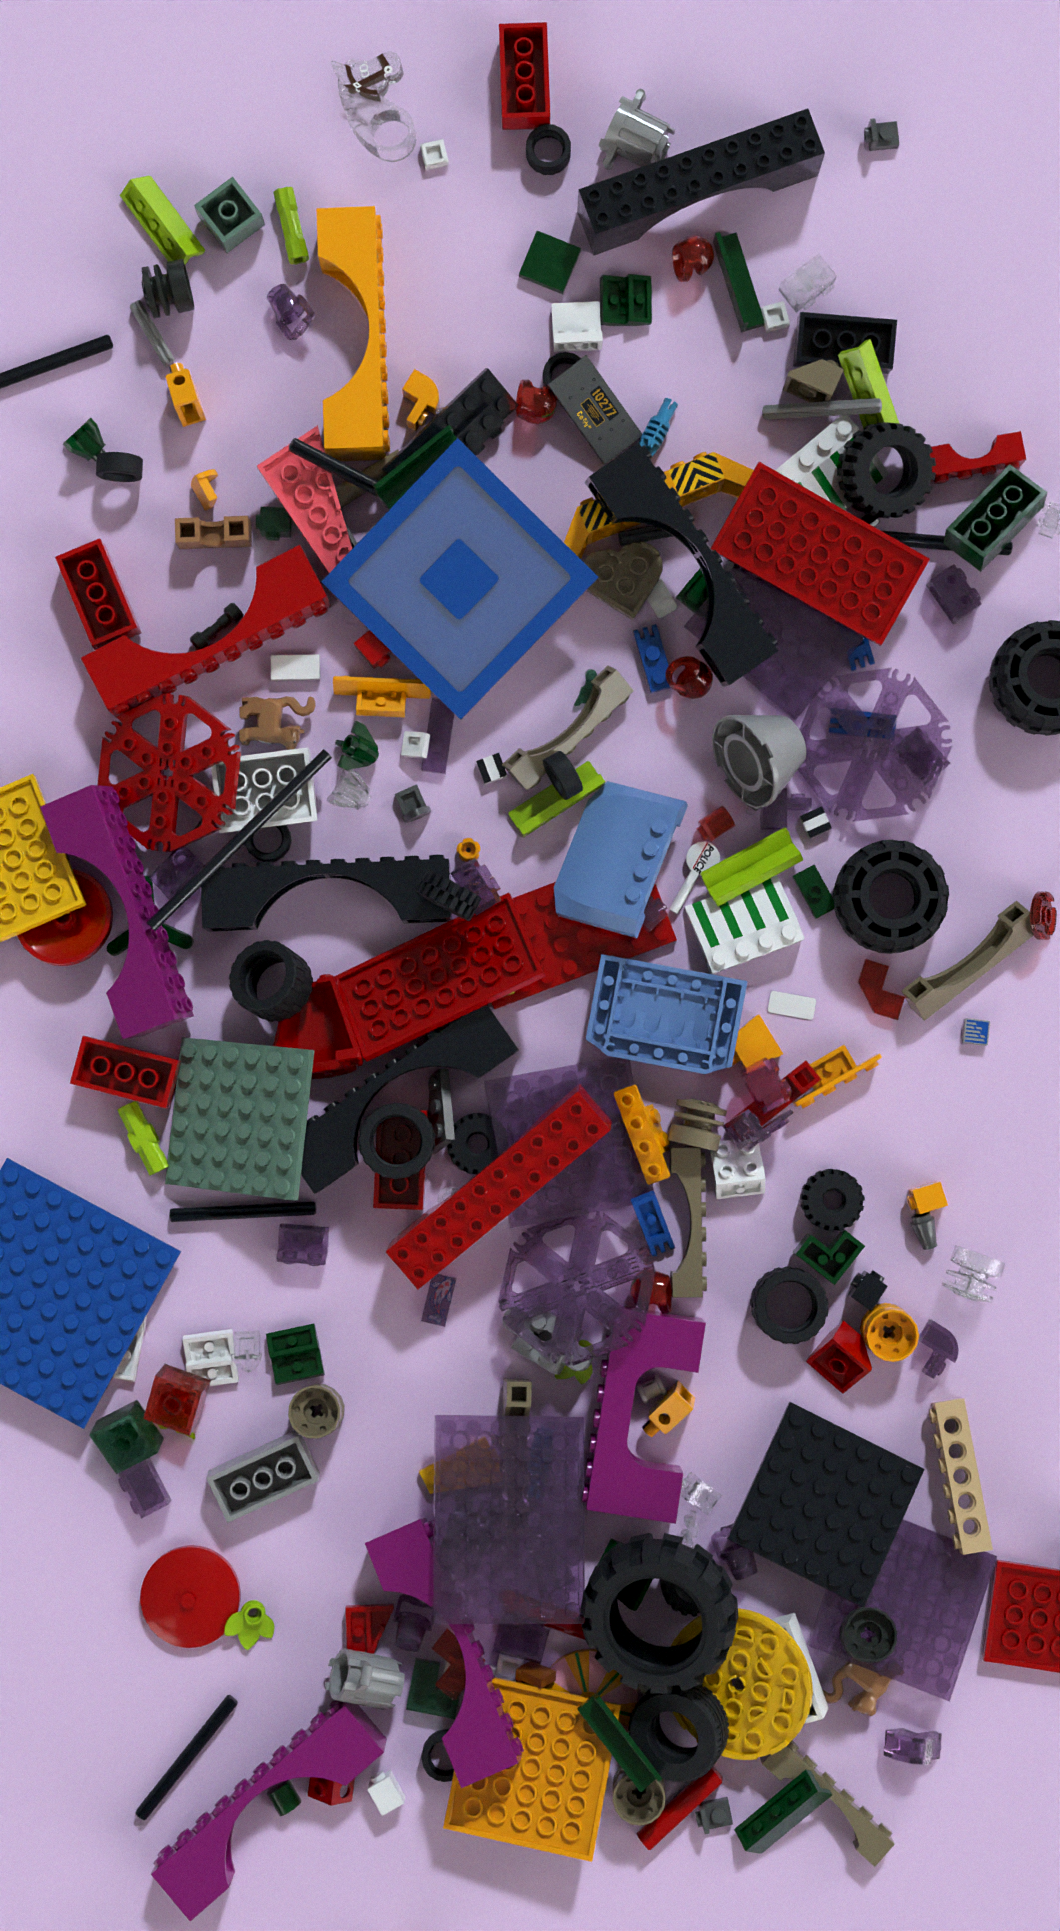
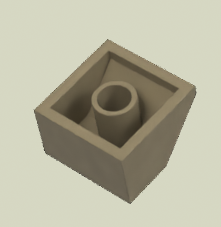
(814, 381)

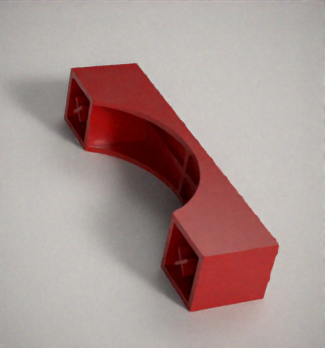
(282, 599)
(500, 1187)

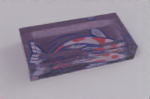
(438, 1299)

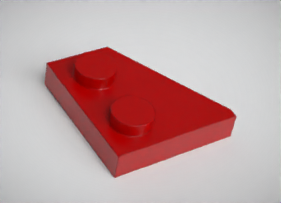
(366, 1625)

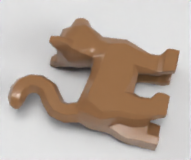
(269, 719)
(872, 1683)

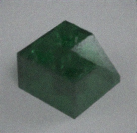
(126, 1437)

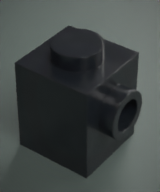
(867, 1288)

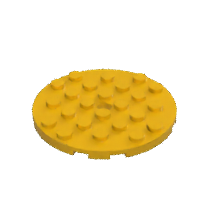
(775, 1684)

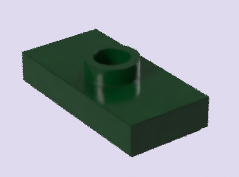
(814, 891)

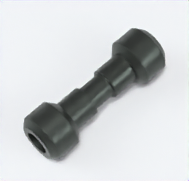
(231, 614)

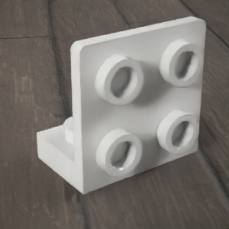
(576, 326)
(737, 1170)

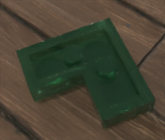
(425, 1696)

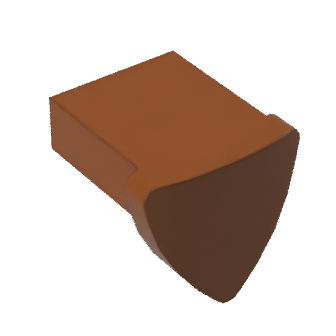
(535, 1674)

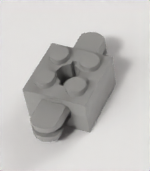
(543, 1327)

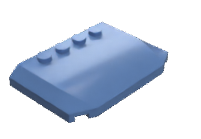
(616, 857)
(665, 1015)

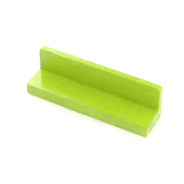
(160, 219)
(867, 382)
(549, 804)
(751, 866)

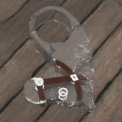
(362, 96)

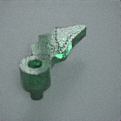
(585, 690)

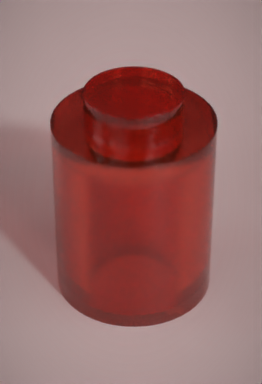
(715, 824)

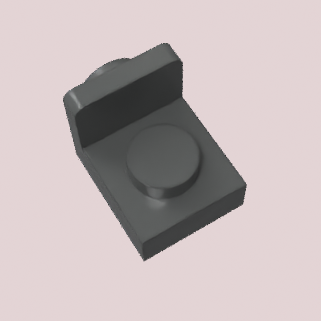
(881, 135)
(714, 1814)

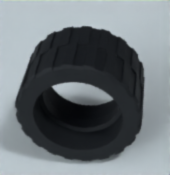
(249, 968)
(368, 1151)
(810, 1326)

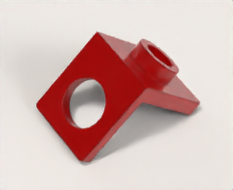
(329, 1791)

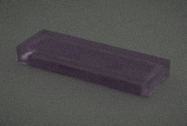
(440, 731)

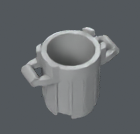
(635, 134)
(365, 1679)

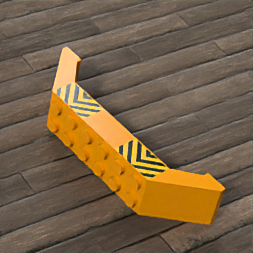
(691, 480)

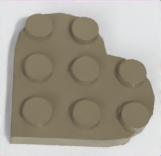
(625, 576)

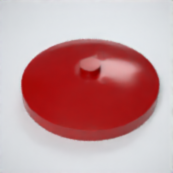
(76, 934)
(190, 1596)

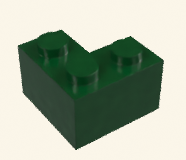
(831, 1260)

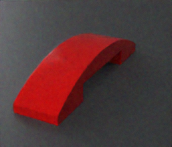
(799, 1080)

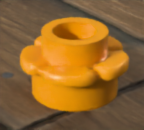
(468, 843)

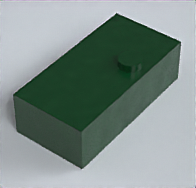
(995, 517)

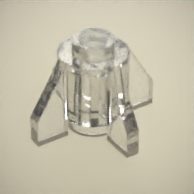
(350, 791)

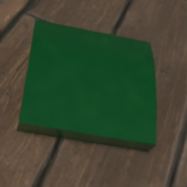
(625, 300)
(295, 1354)

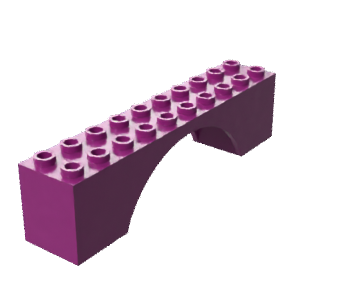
(149, 987)
(482, 1733)
(331, 1748)

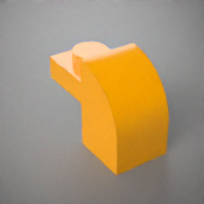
(424, 394)

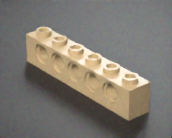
(979, 1539)

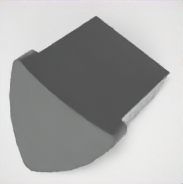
(412, 804)

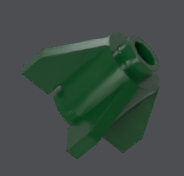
(86, 441)
(358, 749)

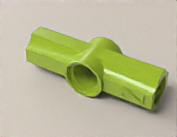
(143, 1137)

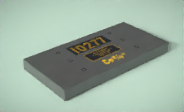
(594, 409)

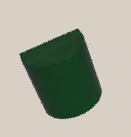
(284, 1798)

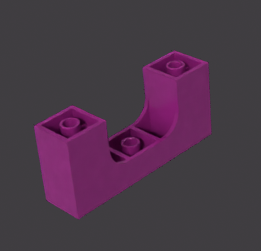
(617, 1478)

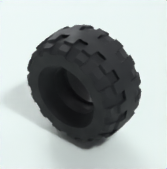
(1011, 684)
(864, 923)

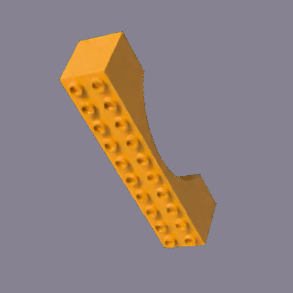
(354, 256)

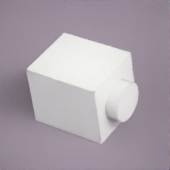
(385, 1792)

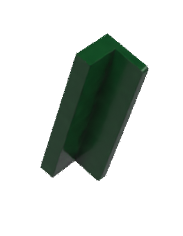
(738, 281)
(402, 478)
(618, 1742)
(781, 1813)

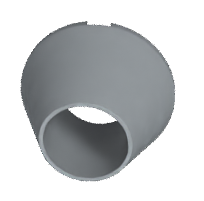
(758, 755)

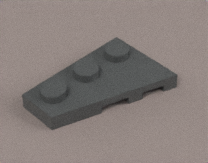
(440, 1109)

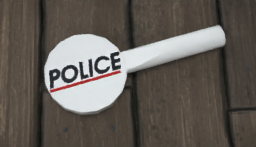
(698, 858)

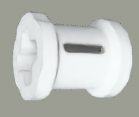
(651, 1388)

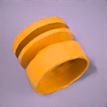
(903, 1334)

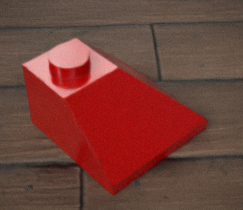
(841, 1357)

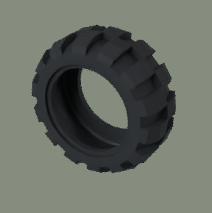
(644, 1662)

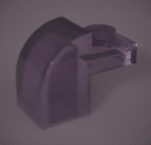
(775, 815)
(943, 1346)
(912, 1746)

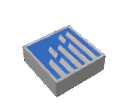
(976, 1031)

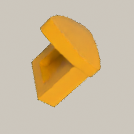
(203, 489)

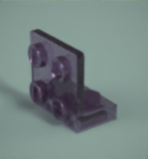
(747, 1131)

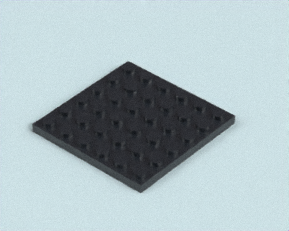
(826, 1504)

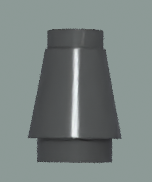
(924, 1229)

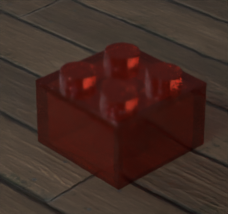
(177, 1399)

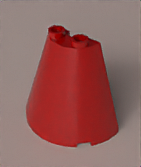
(325, 1029)

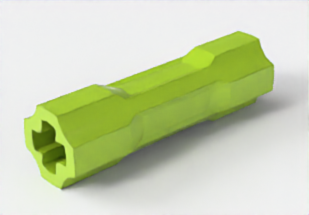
(291, 225)

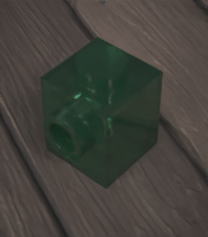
(274, 523)

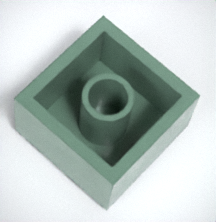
(229, 214)

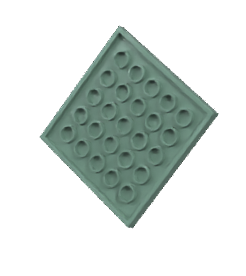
(240, 1118)

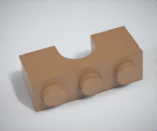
(199, 534)

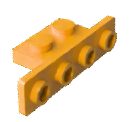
(380, 695)
(833, 1069)
(645, 1133)

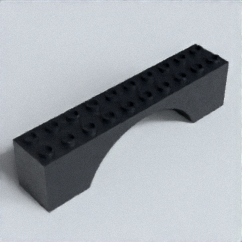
(760, 157)
(636, 492)
(243, 894)
(469, 1043)

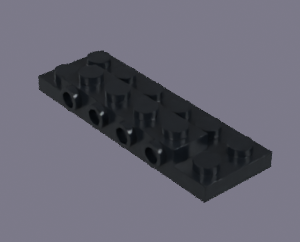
(472, 414)

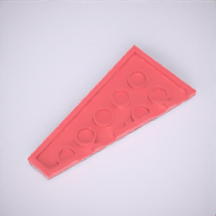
(309, 500)

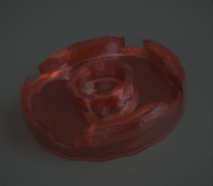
(1043, 915)

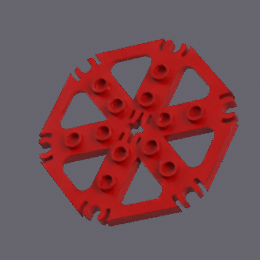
(183, 764)

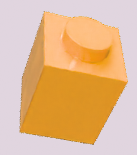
(927, 1197)

